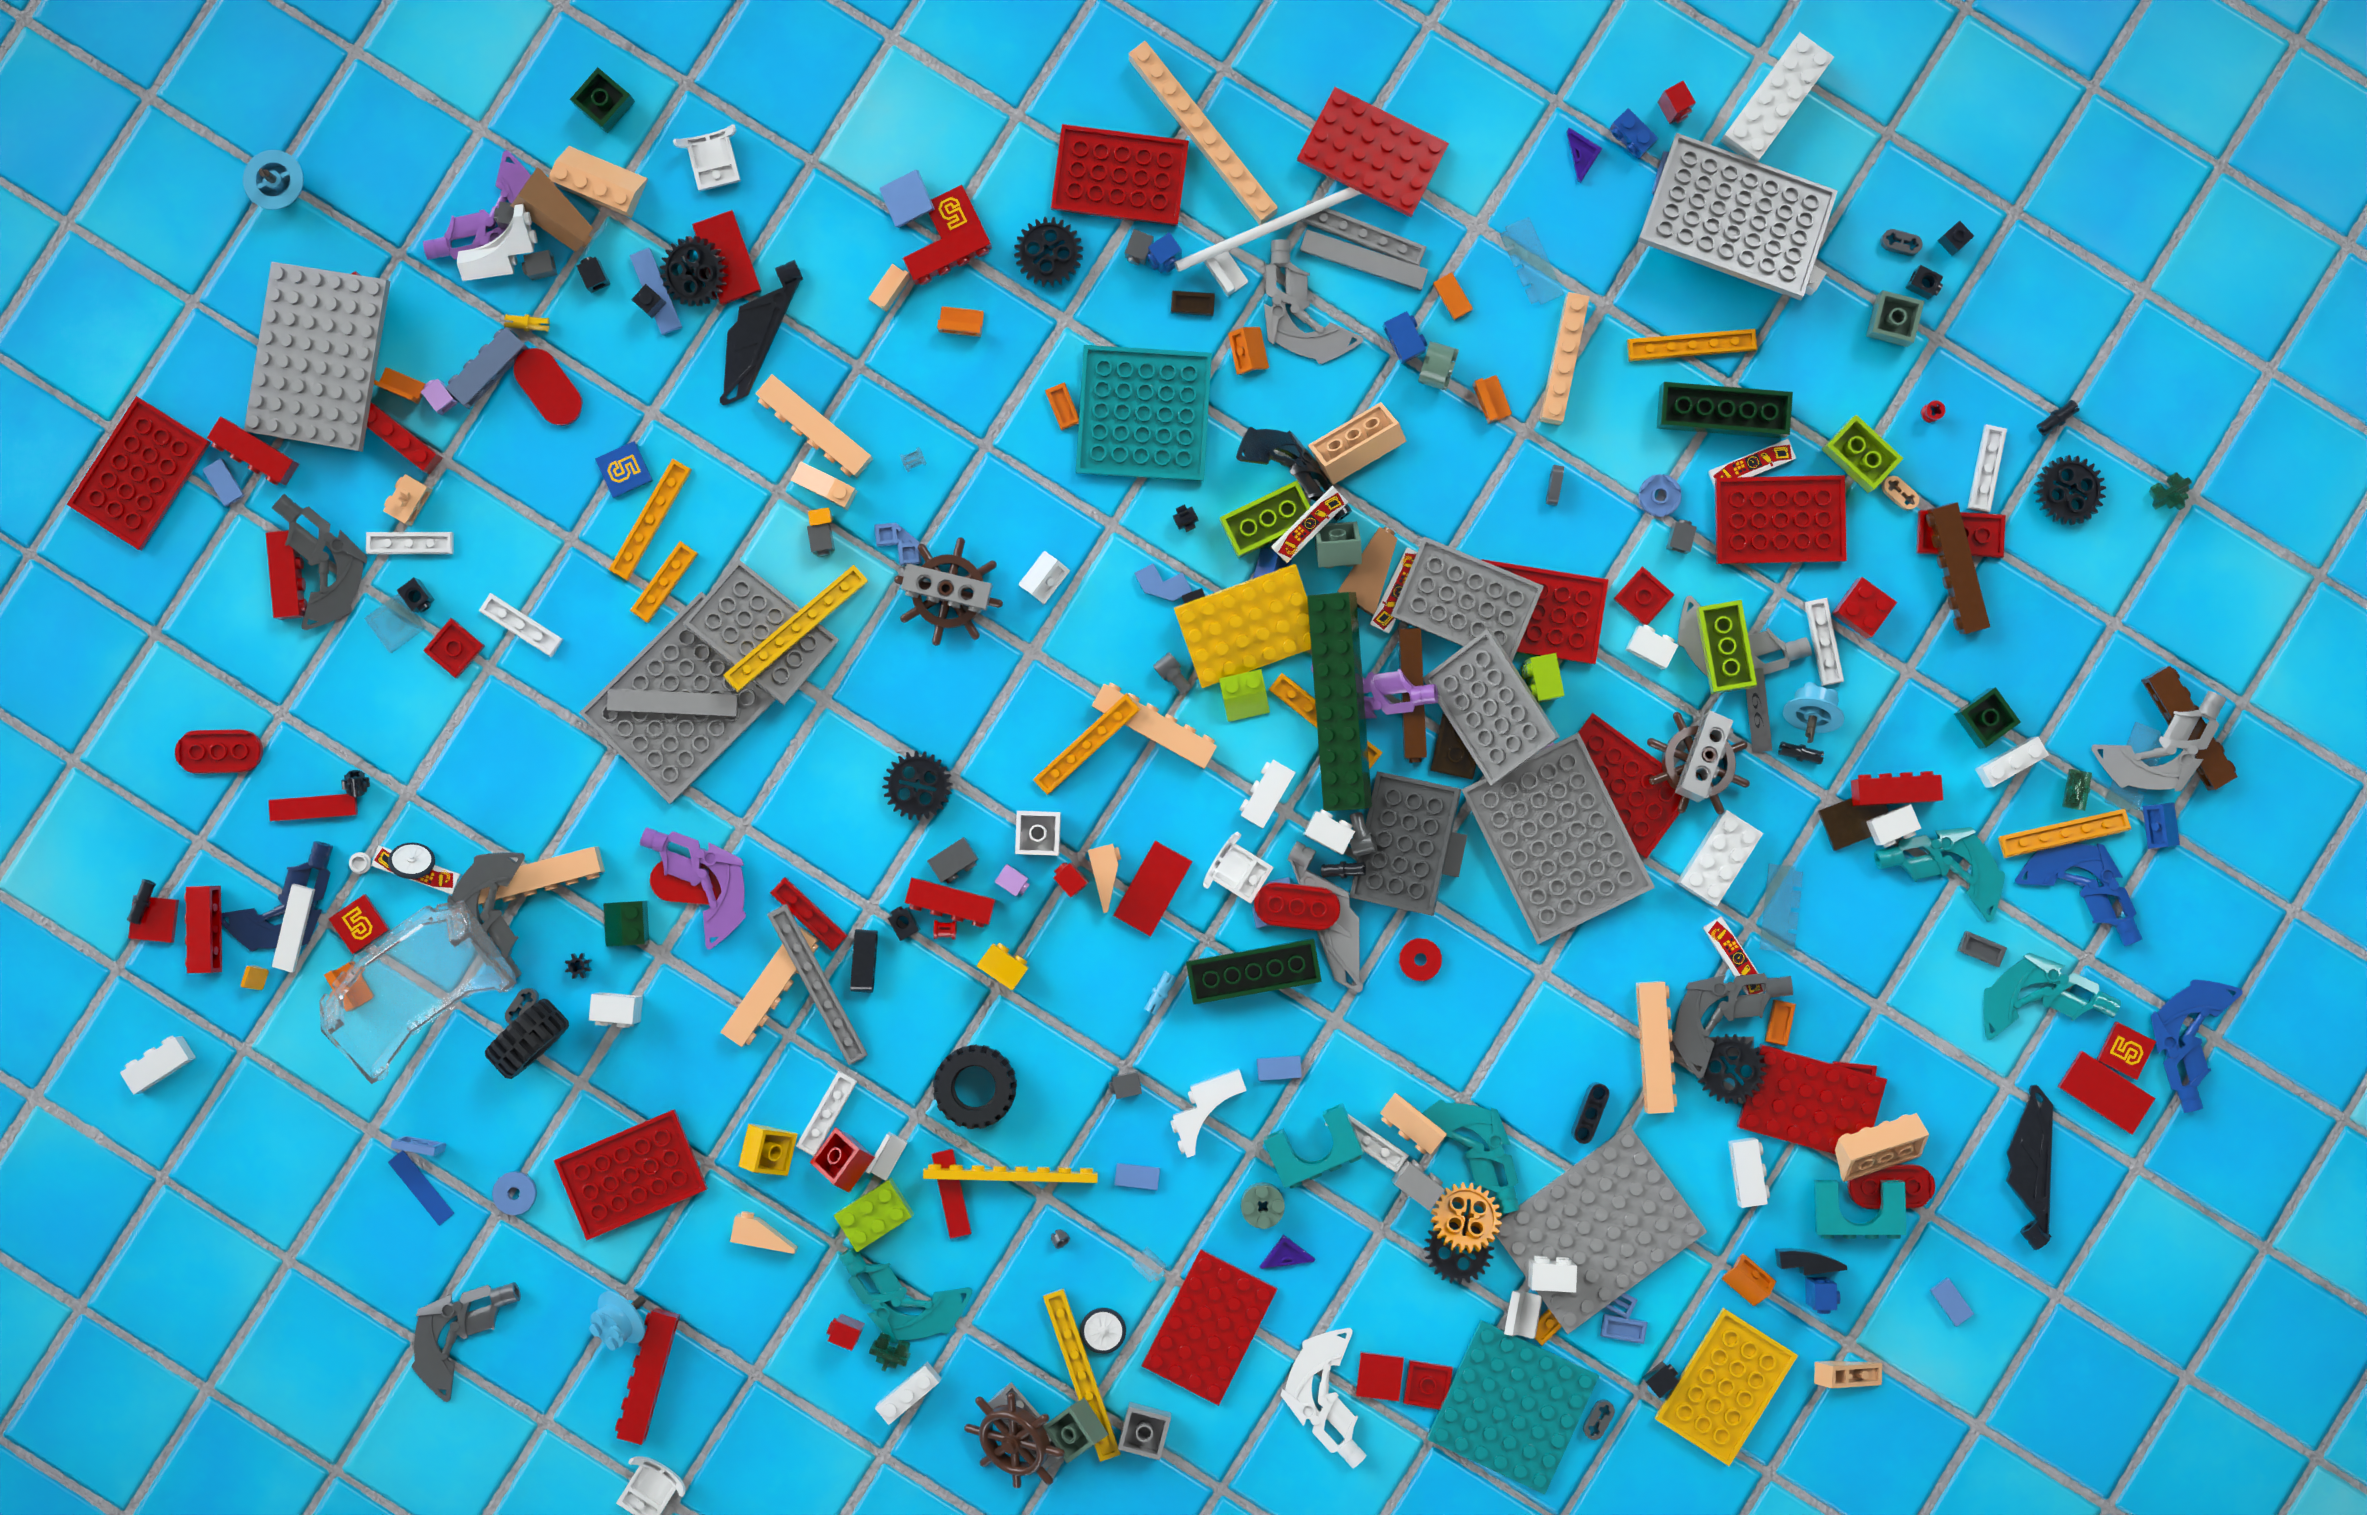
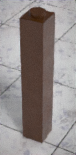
(1412, 667)

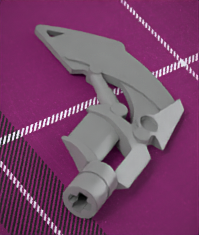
(1323, 343)
(1760, 643)
(2129, 770)

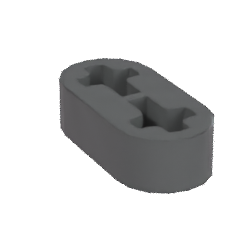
(1902, 237)
(1554, 485)
(518, 1001)
(1594, 1417)

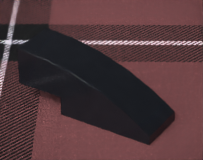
(1807, 1261)

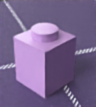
(439, 396)
(1012, 880)

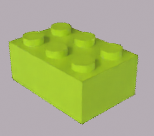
(1862, 453)
(1543, 677)
(874, 1214)

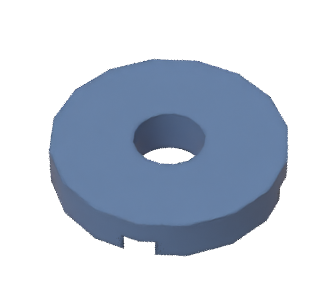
(1648, 501)
(503, 1199)

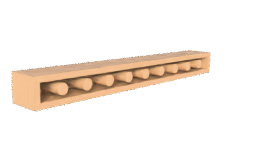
(1202, 133)

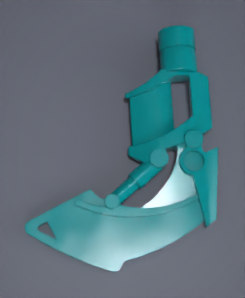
(1985, 878)
(2002, 1000)
(1490, 1127)
(938, 1317)

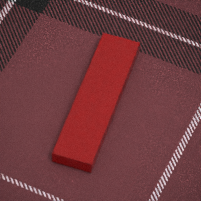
(312, 807)
(809, 914)
(952, 1197)

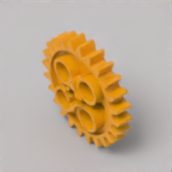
(1485, 1221)

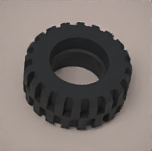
(526, 1038)
(961, 1113)

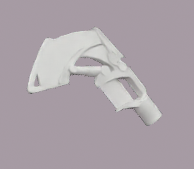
(1318, 1354)

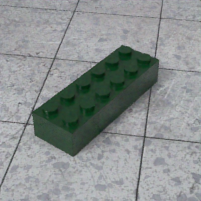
(1724, 410)
(1253, 971)

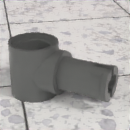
(1170, 669)
(1362, 840)

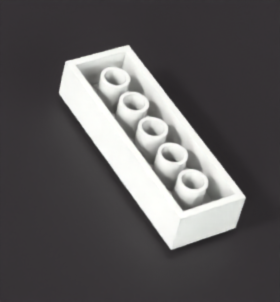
(1777, 98)

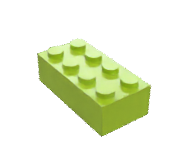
(1264, 519)
(1726, 647)

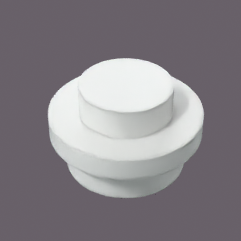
(360, 863)

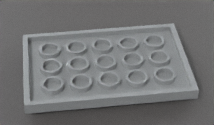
(1465, 596)
(743, 614)
(1491, 707)

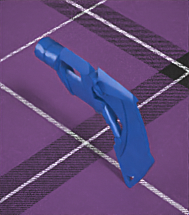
(2050, 865)
(2201, 998)

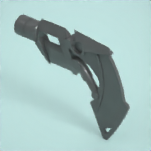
(336, 599)
(490, 871)
(1692, 1039)
(433, 1363)

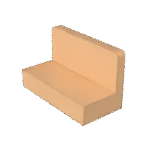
(889, 287)

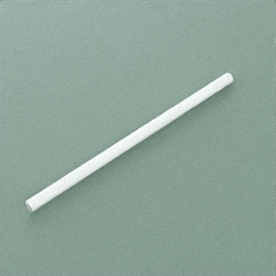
(1265, 228)

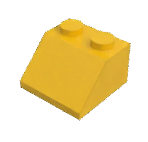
(1003, 966)
(767, 1150)

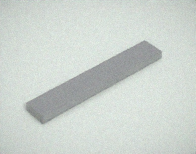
(1366, 235)
(1363, 260)
(672, 702)

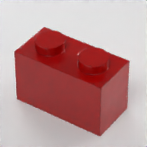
(1676, 102)
(845, 1331)

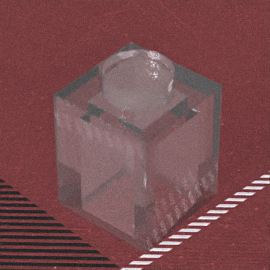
(1149, 1265)

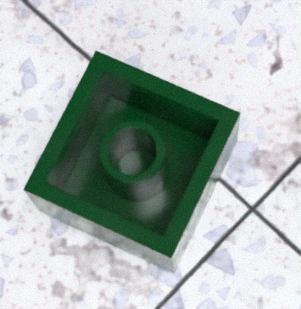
(602, 100)
(1987, 717)

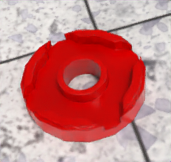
(1432, 964)

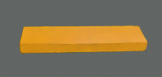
(664, 582)

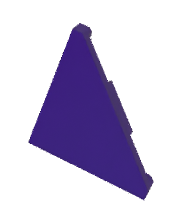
(1583, 153)
(1286, 1253)

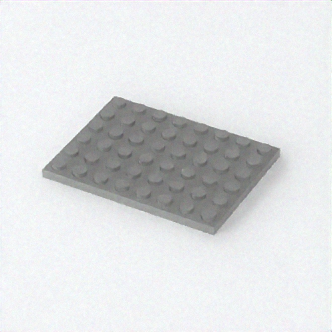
(1738, 216)
(317, 356)
(666, 747)
(1558, 839)
(1610, 1218)

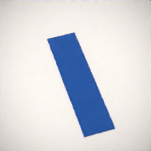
(421, 1187)

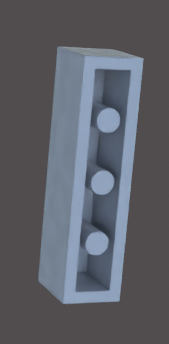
(486, 368)

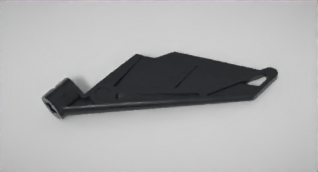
(755, 331)
(2031, 1166)

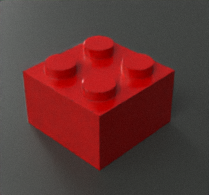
(1864, 607)
(842, 1159)

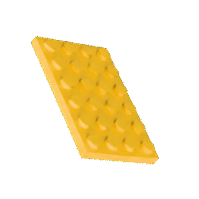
(1246, 625)
(1726, 1386)

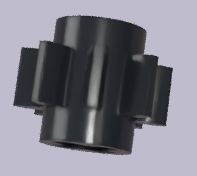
(1185, 518)
(355, 783)
(583, 962)

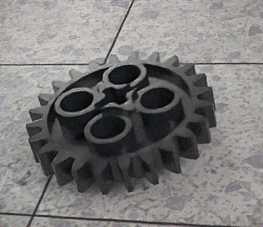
(1036, 237)
(706, 259)
(2077, 472)
(913, 804)
(1746, 1056)
(1449, 1266)

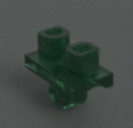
(2172, 496)
(2077, 789)
(890, 1355)

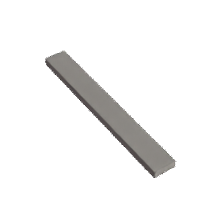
(817, 984)

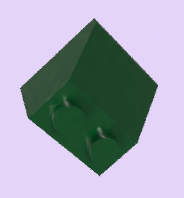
(626, 923)

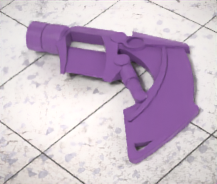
(510, 180)
(1394, 683)
(727, 910)

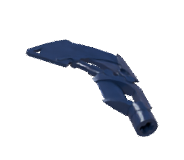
(256, 932)

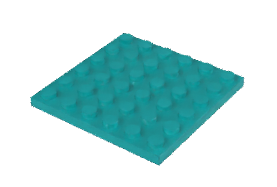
(1143, 413)
(1512, 1407)

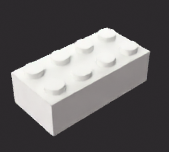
(1719, 858)

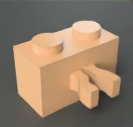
(407, 499)

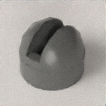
(1059, 1239)

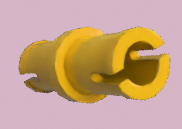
(526, 322)

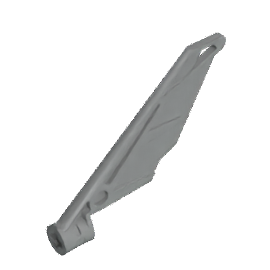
(1342, 939)

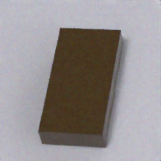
(1192, 303)

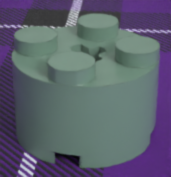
(1438, 365)
(1264, 1217)

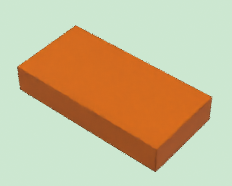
(1452, 296)
(1062, 406)
(1780, 1022)

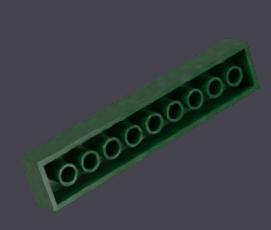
(1339, 701)

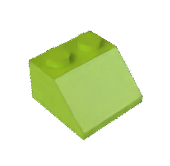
(1244, 695)

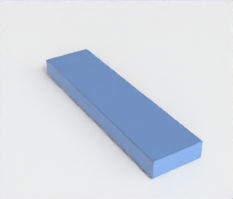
(649, 274)

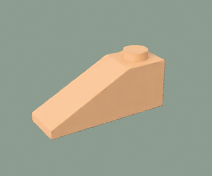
(824, 485)
(1105, 867)
(757, 1233)
(1847, 1374)

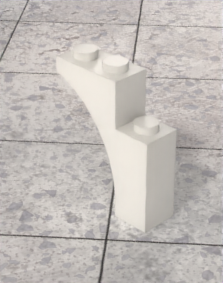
(499, 255)
(1206, 1096)

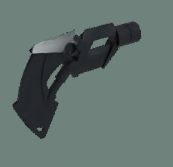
(1260, 446)

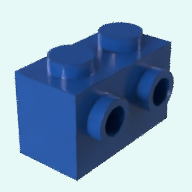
(1633, 133)
(1164, 253)
(1404, 337)
(1821, 1294)

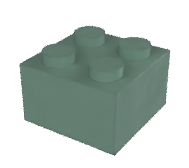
(1895, 318)
(1338, 545)
(1076, 1430)

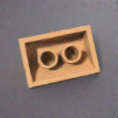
(1412, 1124)

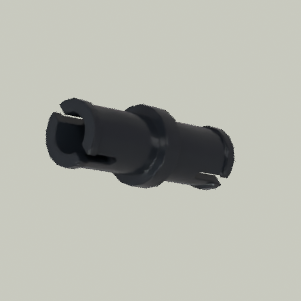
(2058, 417)
(1801, 752)
(1343, 869)
(141, 901)

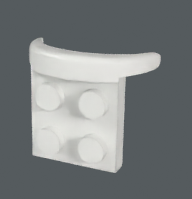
(712, 158)
(1238, 870)
(650, 1487)

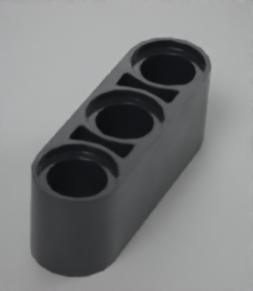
(864, 960)
(1592, 1123)

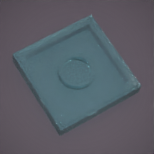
(394, 623)

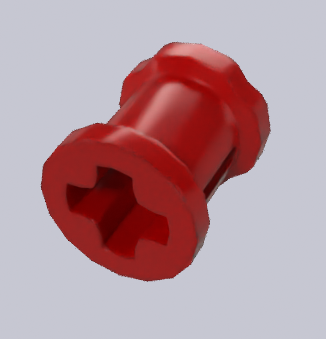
(1939, 411)
(945, 929)

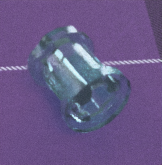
(913, 459)

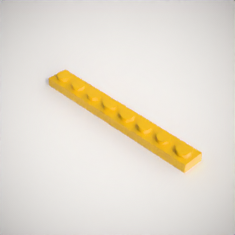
(795, 628)
(1000, 1173)
(1080, 1367)

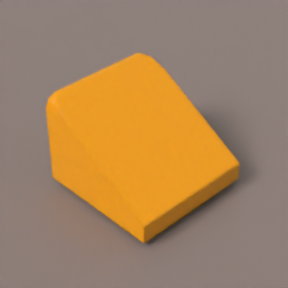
(820, 516)
(254, 977)

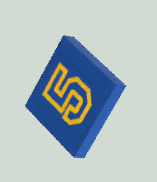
(623, 469)

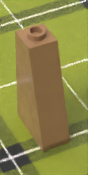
(553, 211)
(1369, 577)

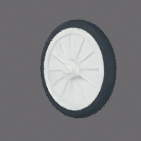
(411, 860)
(1103, 1330)

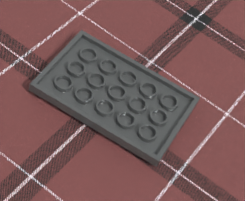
(1412, 837)

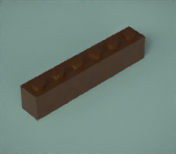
(1958, 568)
(2172, 696)

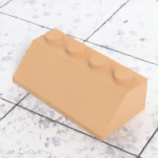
(598, 181)
(1357, 443)
(1880, 1146)

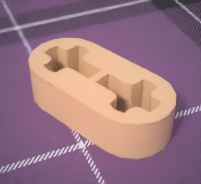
(1896, 496)

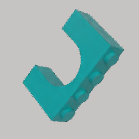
(1294, 1169)
(1888, 1221)

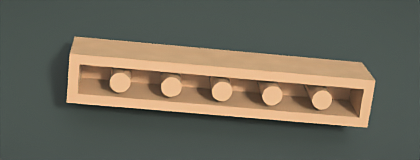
(1564, 358)
(814, 426)
(1160, 728)
(549, 873)
(764, 995)
(1655, 1047)

